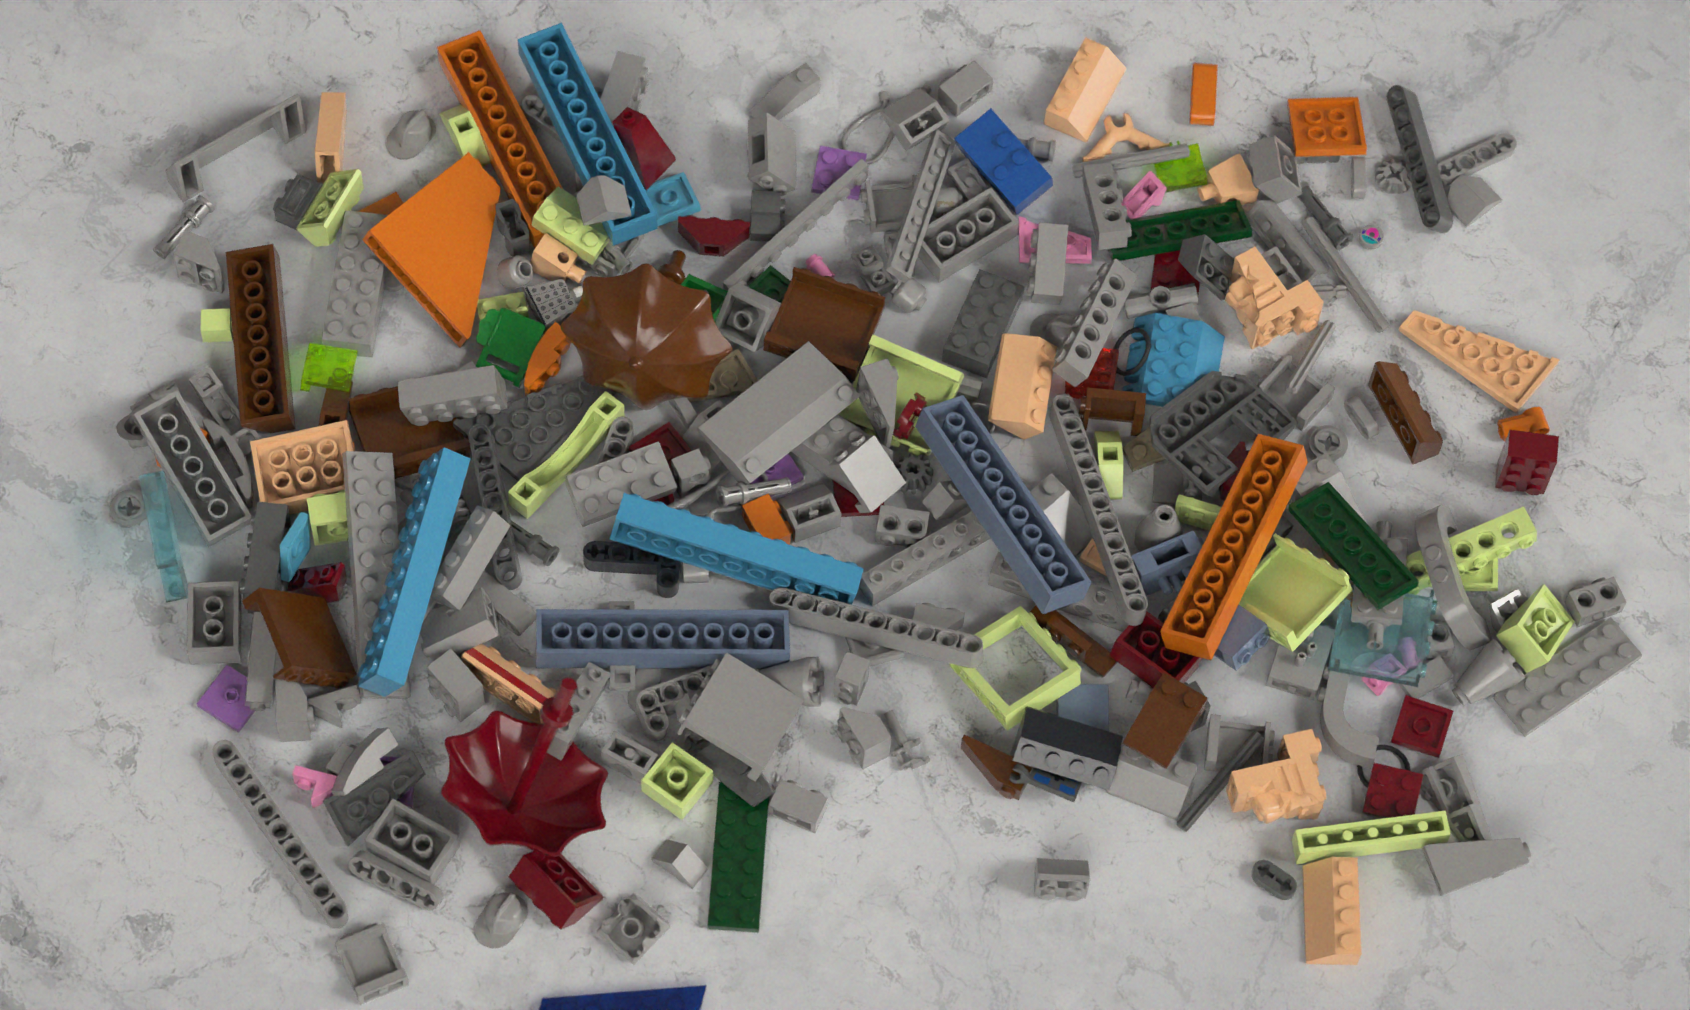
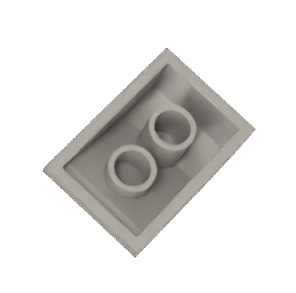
(878, 397)
(1320, 472)
(1063, 513)
(293, 715)

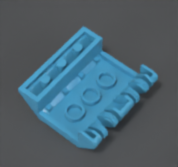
(1178, 356)

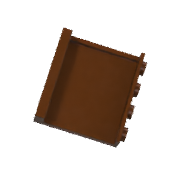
(828, 315)
(387, 430)
(303, 637)

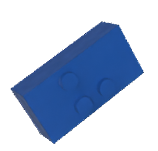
(1004, 161)

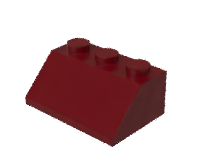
(555, 888)

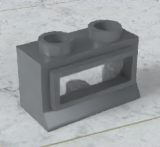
(296, 200)

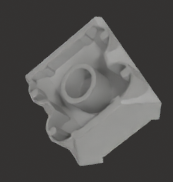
(633, 928)

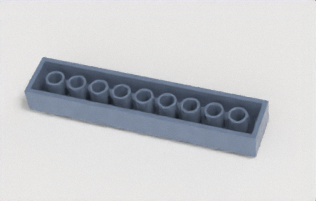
(1003, 504)
(660, 637)

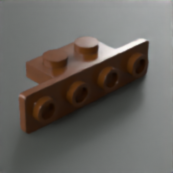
(1075, 641)

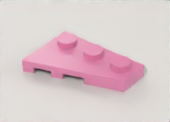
(1077, 249)

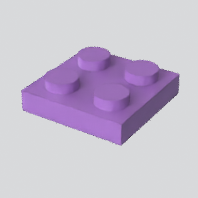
(833, 164)

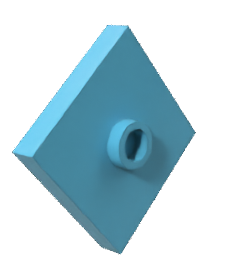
(673, 198)
(295, 546)

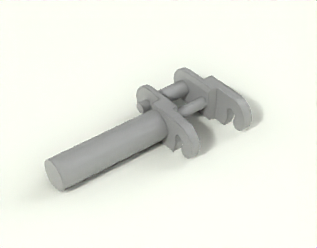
(904, 743)

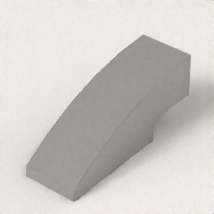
(364, 761)

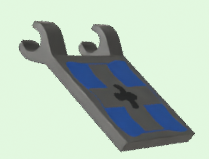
(1047, 781)

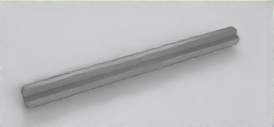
(1345, 274)

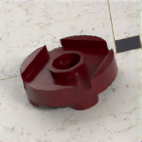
(908, 416)

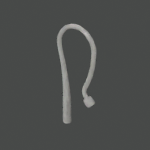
(884, 99)
(687, 500)

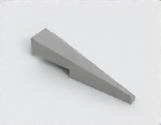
(1453, 791)

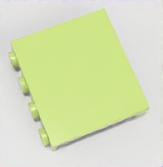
(915, 375)
(1294, 592)

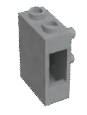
(772, 154)
(459, 630)
(1302, 669)

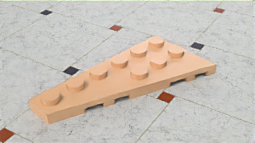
(1486, 361)

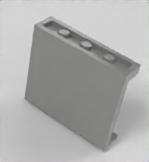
(741, 712)

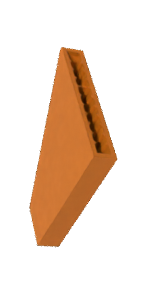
(441, 243)

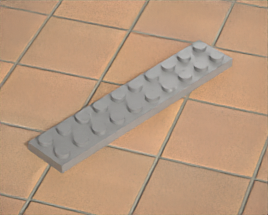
(372, 543)

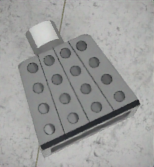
(552, 301)

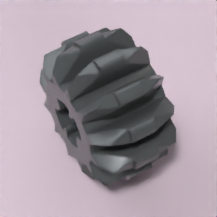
(914, 472)

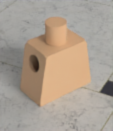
(1229, 182)
(555, 261)

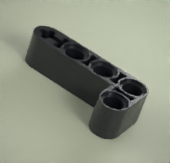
(632, 564)

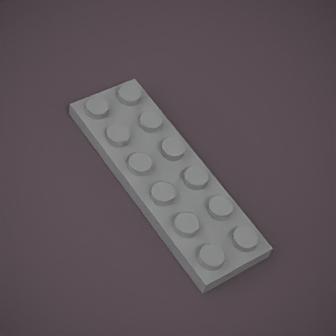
(1568, 676)

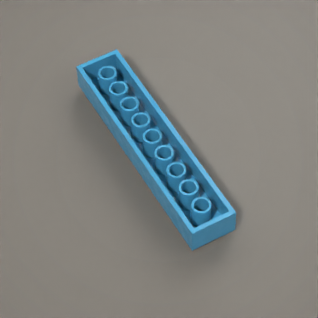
(584, 125)
(732, 550)
(413, 572)

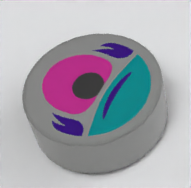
(1370, 237)

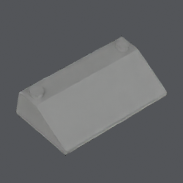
(284, 118)
(777, 413)

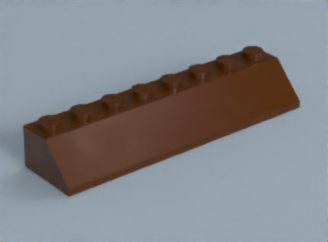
(260, 339)

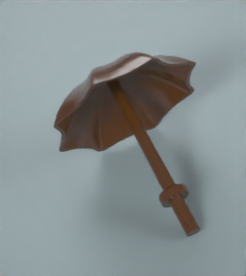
(647, 334)

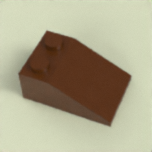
(1165, 720)

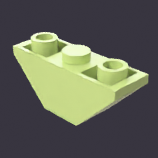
(465, 133)
(1110, 461)

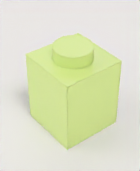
(216, 325)

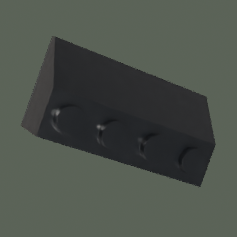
(1067, 748)

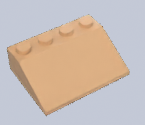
(301, 464)

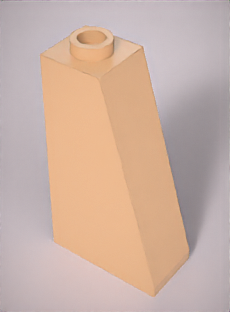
(330, 134)

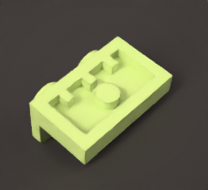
(513, 302)
(1196, 512)

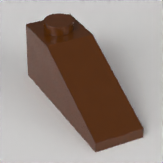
(994, 766)

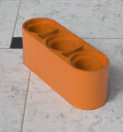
(1203, 94)

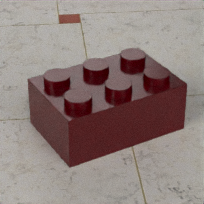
(1526, 462)
(1145, 655)

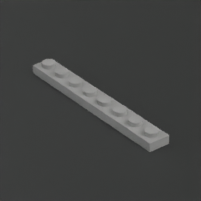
(920, 206)
(803, 222)

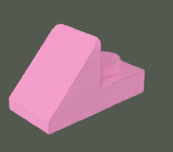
(1146, 193)
(312, 779)

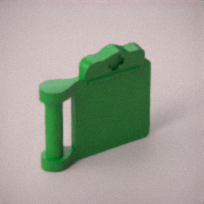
(509, 339)

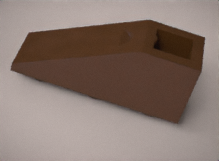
(335, 406)

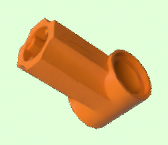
(1530, 420)

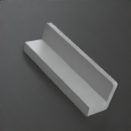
(1278, 231)

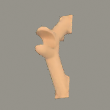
(1118, 134)

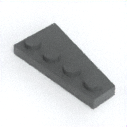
(367, 802)

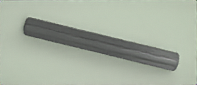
(1219, 781)

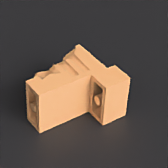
(1265, 303)
(1284, 786)

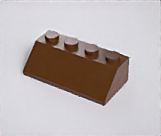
(1404, 412)

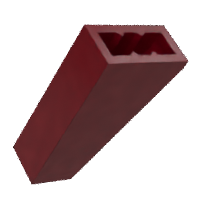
(643, 146)

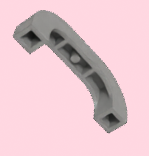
(1432, 535)
(1340, 736)

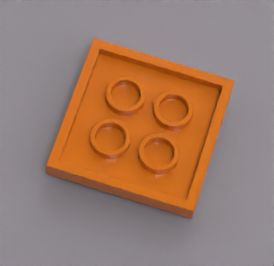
(1326, 126)

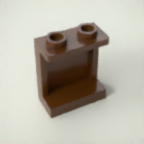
(1113, 406)

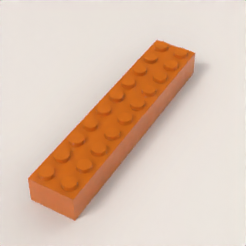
(502, 124)
(1234, 547)

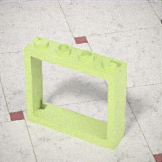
(1039, 698)

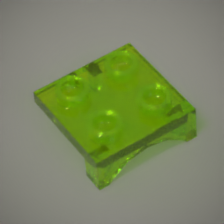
(1182, 172)
(328, 367)

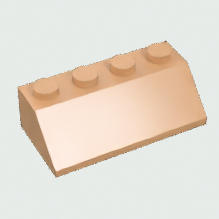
(1084, 91)
(1022, 384)
(1332, 911)

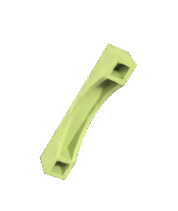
(540, 483)

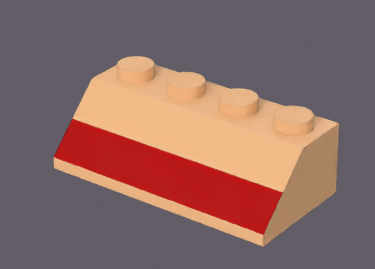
(507, 681)

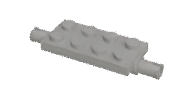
(1363, 609)

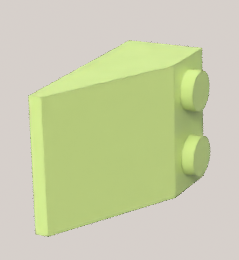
(1535, 629)

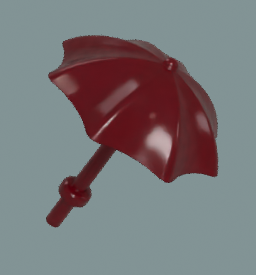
(517, 788)

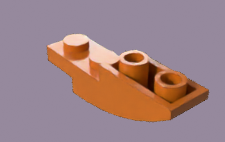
(546, 359)

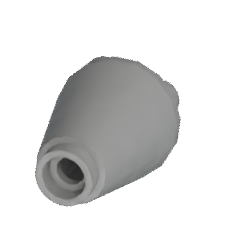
(1157, 528)
(1487, 674)
(800, 678)

